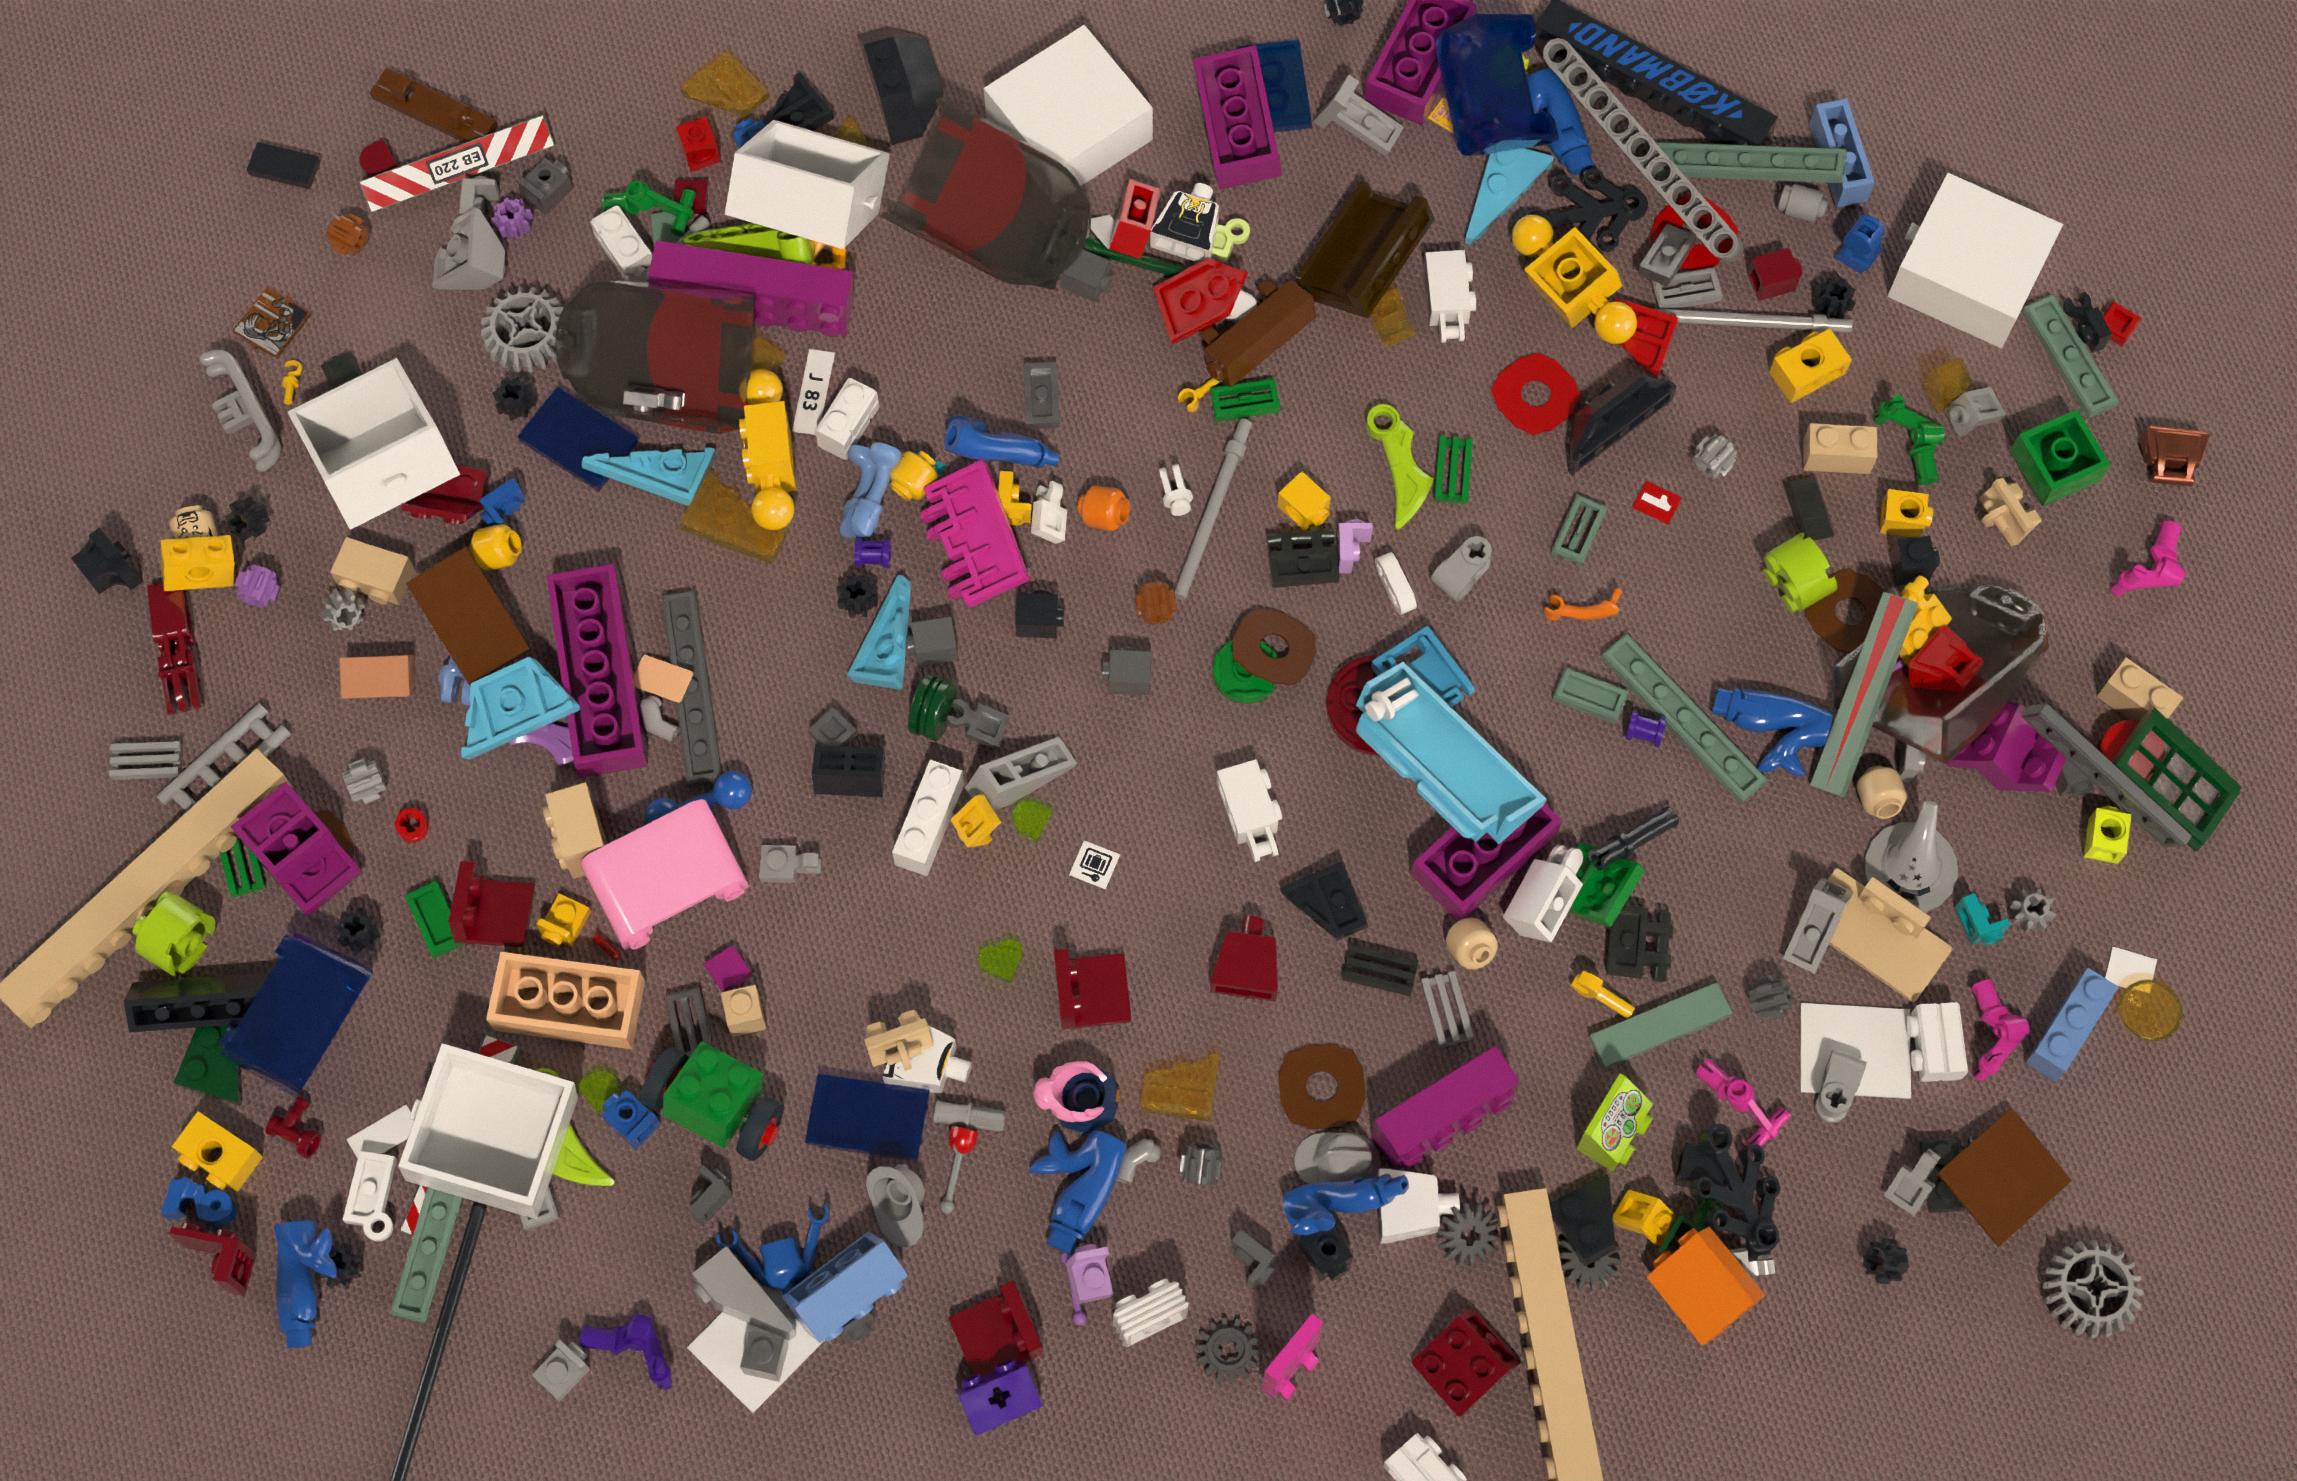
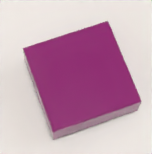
(728, 969)

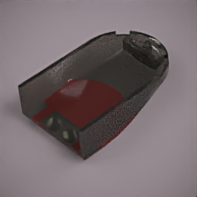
(994, 201)
(659, 339)
(1996, 626)

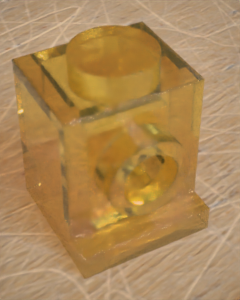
(1392, 318)
(1946, 383)

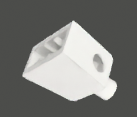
(1415, 1211)

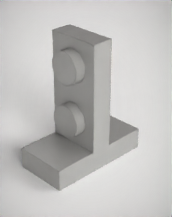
(1359, 117)
(1817, 924)

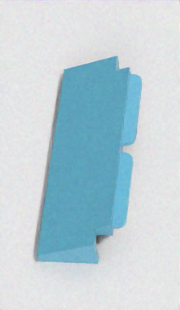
(1448, 761)

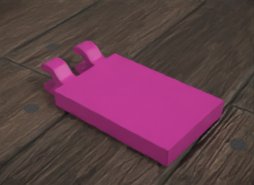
(1293, 1355)

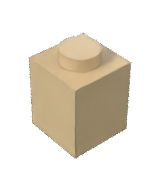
(743, 1010)

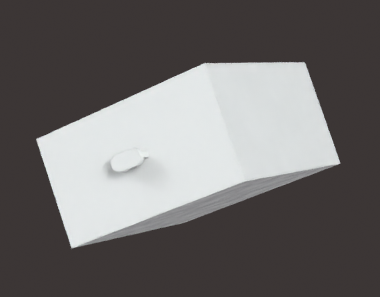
(1073, 106)
(807, 184)
(1974, 260)
(374, 443)
(488, 1131)

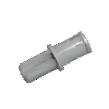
(969, 1116)

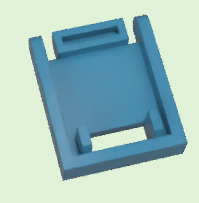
(1433, 667)

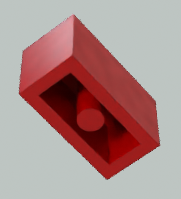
(1134, 218)

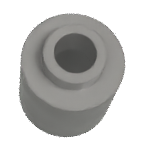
(1803, 203)

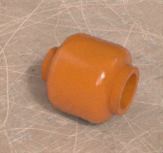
(1104, 508)

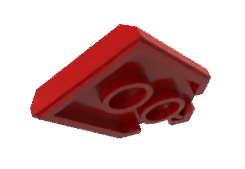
(1198, 297)

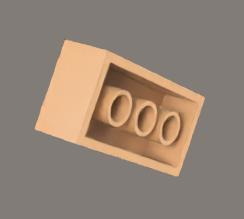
(566, 1000)

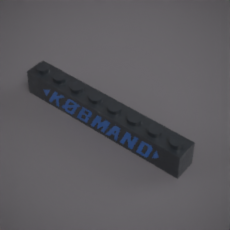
(1656, 78)

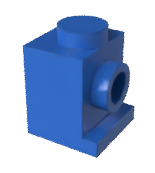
(638, 1126)

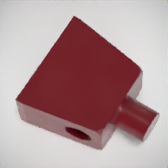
(1247, 963)

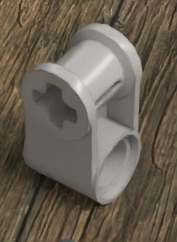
(1459, 571)
(1840, 1082)

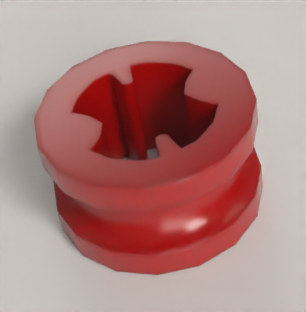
(403, 818)

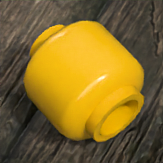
(913, 475)
(495, 547)

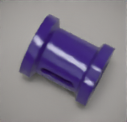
(872, 552)
(1645, 728)

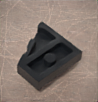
(801, 107)
(1328, 901)
(1587, 1220)

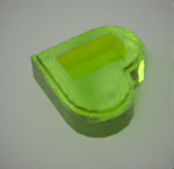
(1001, 960)

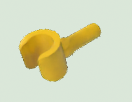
(1196, 395)

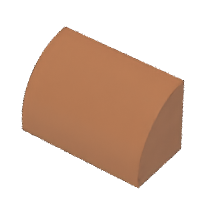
(377, 676)

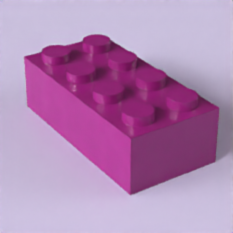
(1408, 69)
(1237, 117)
(1467, 872)
(1445, 1109)

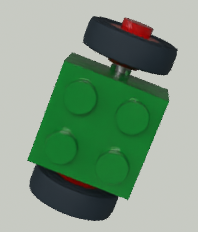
(713, 1098)

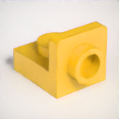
(1009, 494)
(976, 822)
(563, 921)
(1645, 1216)

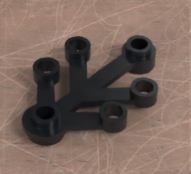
(1594, 211)
(1740, 1191)

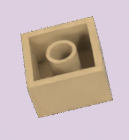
(574, 826)

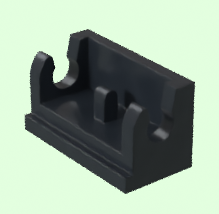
(848, 771)

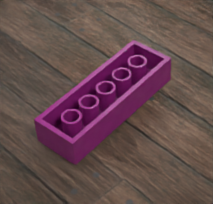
(783, 291)
(596, 670)

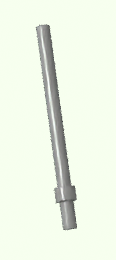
(1816, 323)
(1233, 454)

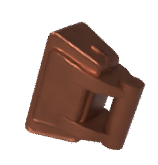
(2173, 449)

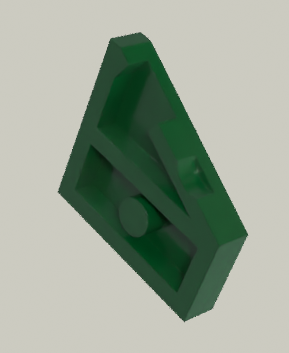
(206, 1070)

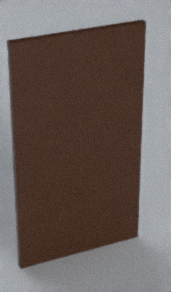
(467, 616)

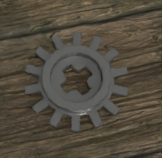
(1461, 1223)
(1583, 1273)
(1225, 1335)

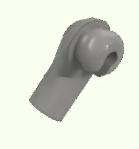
(652, 720)
(1135, 1155)

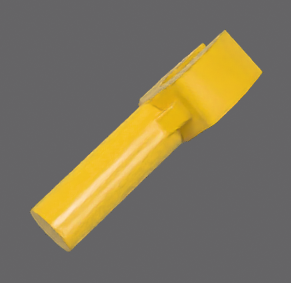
(1592, 987)

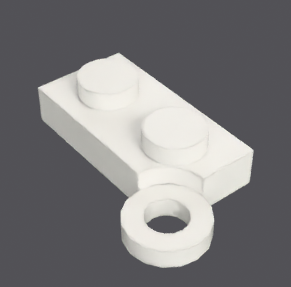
(370, 1193)

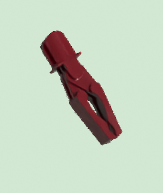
(172, 631)

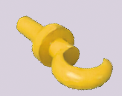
(290, 382)

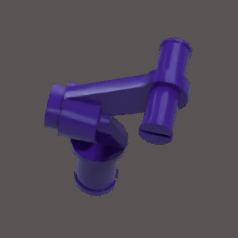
(636, 1335)

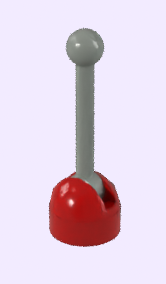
(961, 1142)

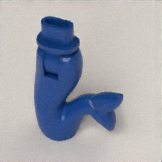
(1573, 146)
(969, 439)
(1772, 711)
(1085, 1197)
(1309, 1204)
(294, 1286)

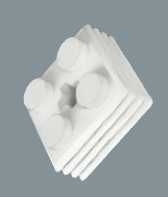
(1150, 1314)

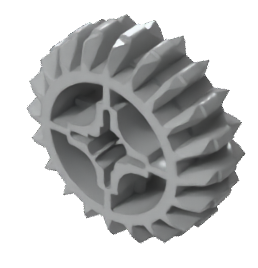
(522, 318)
(2095, 1261)

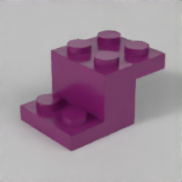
(2012, 754)
(296, 849)

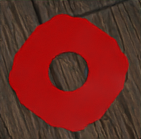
(1700, 255)
(1524, 416)

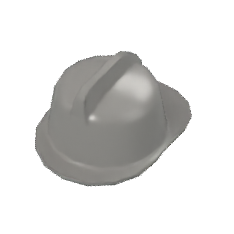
(1336, 1158)
(896, 1203)

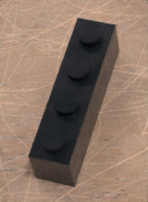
(191, 1002)

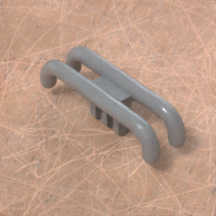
(242, 408)

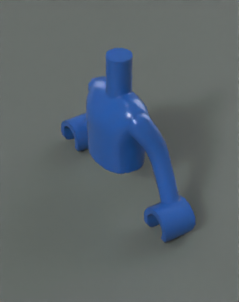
(781, 1258)

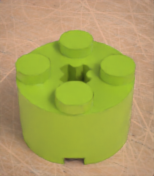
(1800, 572)
(173, 934)

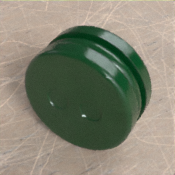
(931, 707)

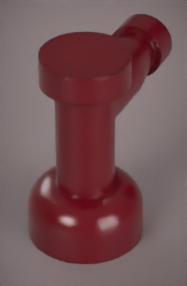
(307, 1141)

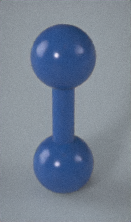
(730, 791)

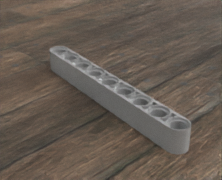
(1629, 141)

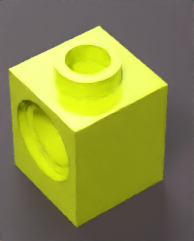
(2104, 848)

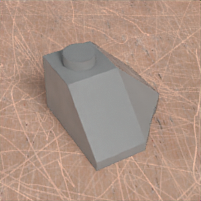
(472, 256)

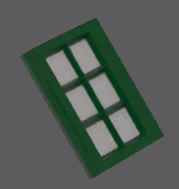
(2177, 776)

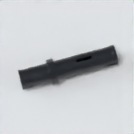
(1623, 844)

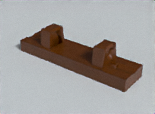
(431, 107)

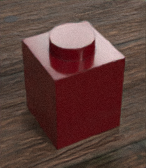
(1774, 274)

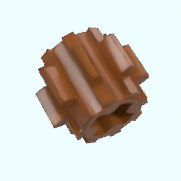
(347, 234)
(1155, 603)

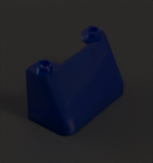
(1490, 86)
(295, 1013)

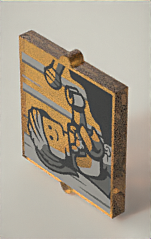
(272, 323)

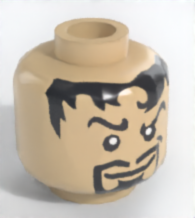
(192, 523)

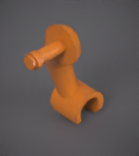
(1593, 612)

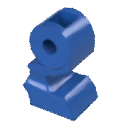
(1862, 244)
(212, 1207)

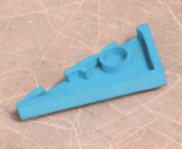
(1504, 180)
(662, 473)
(884, 648)

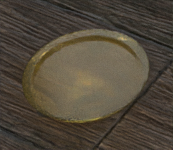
(2150, 1010)

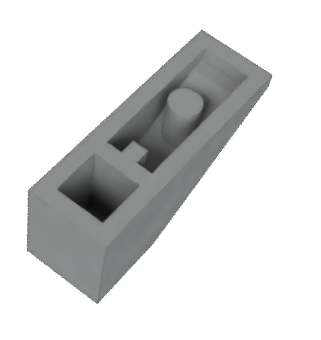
(1020, 773)
(736, 1293)

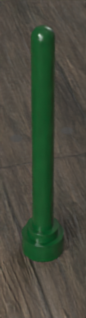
(1096, 247)

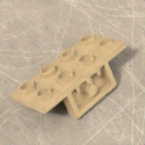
(1888, 937)

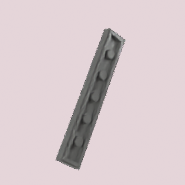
(695, 709)
(2105, 775)

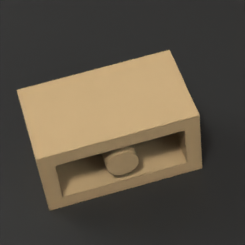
(1840, 448)
(372, 571)
(2136, 691)

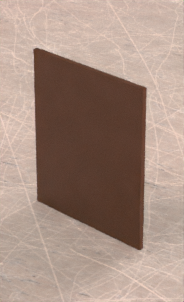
(2004, 1177)

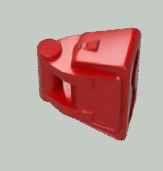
(1940, 659)

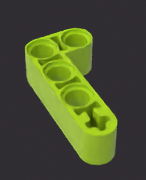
(755, 241)

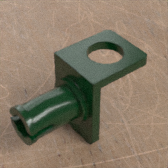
(1684, 1225)

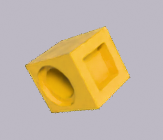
(1304, 502)
(1895, 523)

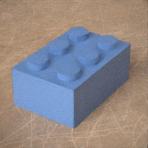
(845, 1287)

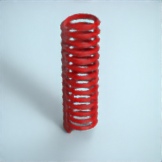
(606, 948)

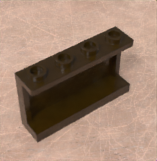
(1364, 250)

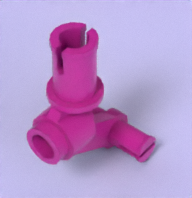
(2165, 570)
(2006, 1027)
(1742, 1099)

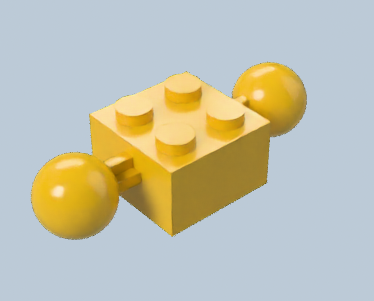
(1574, 278)
(768, 451)

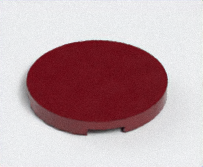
(1342, 702)

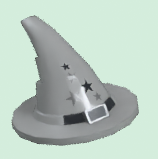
(1914, 860)

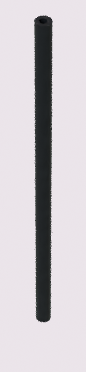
(438, 1344)

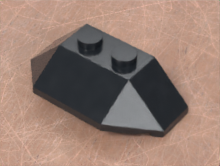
(902, 80)
(1614, 415)

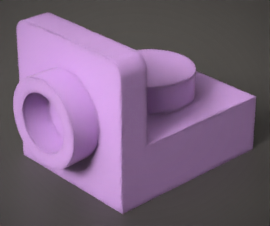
(1348, 540)
(1089, 1274)

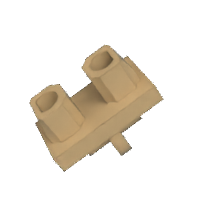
(2007, 513)
(899, 1043)

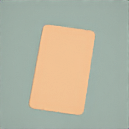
(662, 678)

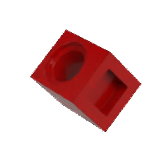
(698, 144)

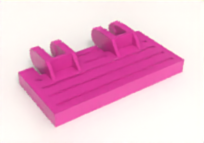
(975, 531)

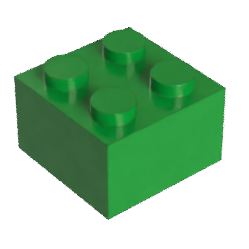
(2060, 457)

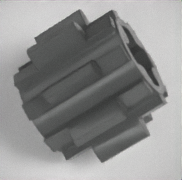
(1771, 997)
(1200, 1163)

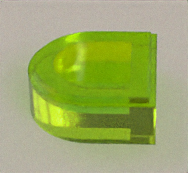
(1031, 819)
(598, 1088)

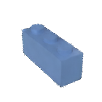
(1835, 128)
(2071, 1025)

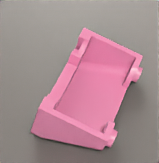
(662, 871)

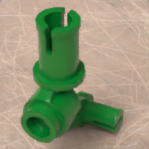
(642, 198)
(1924, 434)

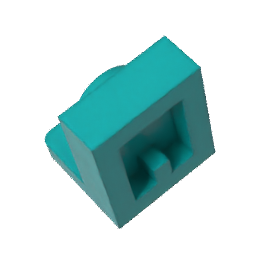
(1976, 919)

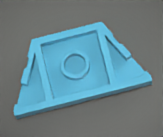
(513, 705)

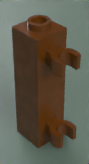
(1259, 333)

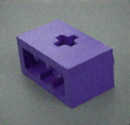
(1018, 1396)

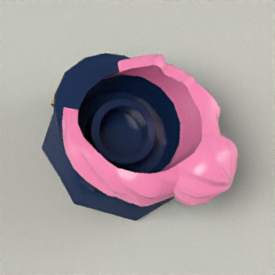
(1079, 1096)

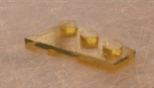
(728, 521)

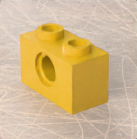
(1798, 379)
(197, 563)
(201, 1138)

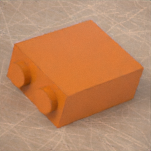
(1704, 1284)

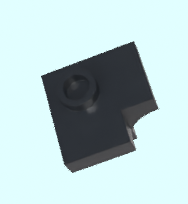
(105, 563)

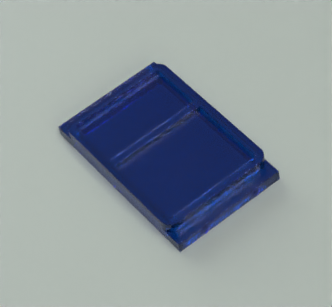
(867, 1117)

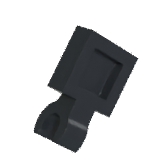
(2092, 326)

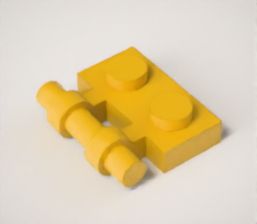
(1926, 621)

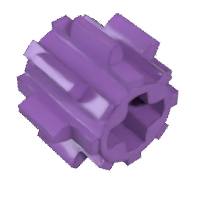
(503, 218)
(256, 586)

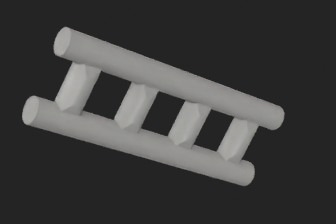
(226, 744)

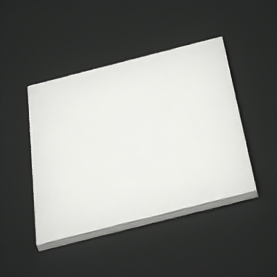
(1860, 1032)
(723, 1344)

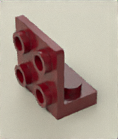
(453, 500)
(489, 909)
(1092, 990)
(233, 1258)
(996, 1332)
(1465, 1361)

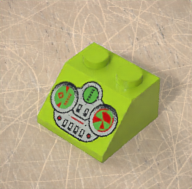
(1615, 1124)

